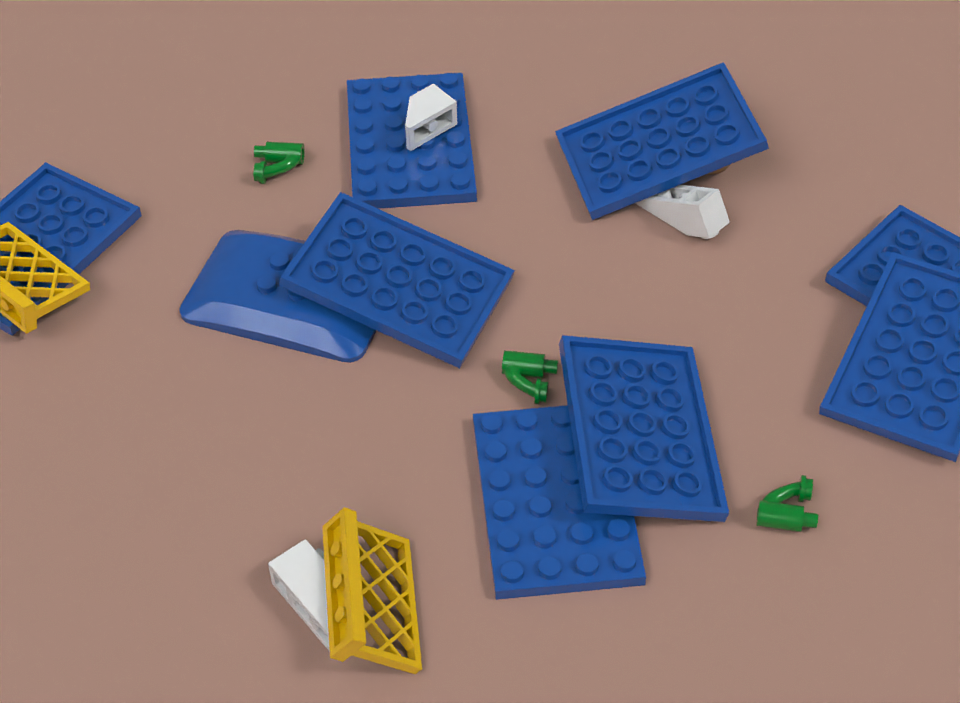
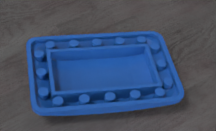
(243, 298)

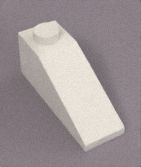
(689, 210)
(301, 581)

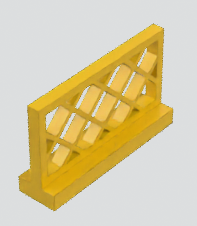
(16, 301)
(347, 587)

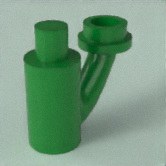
(283, 154)
(521, 364)
(790, 517)

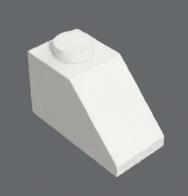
(429, 115)

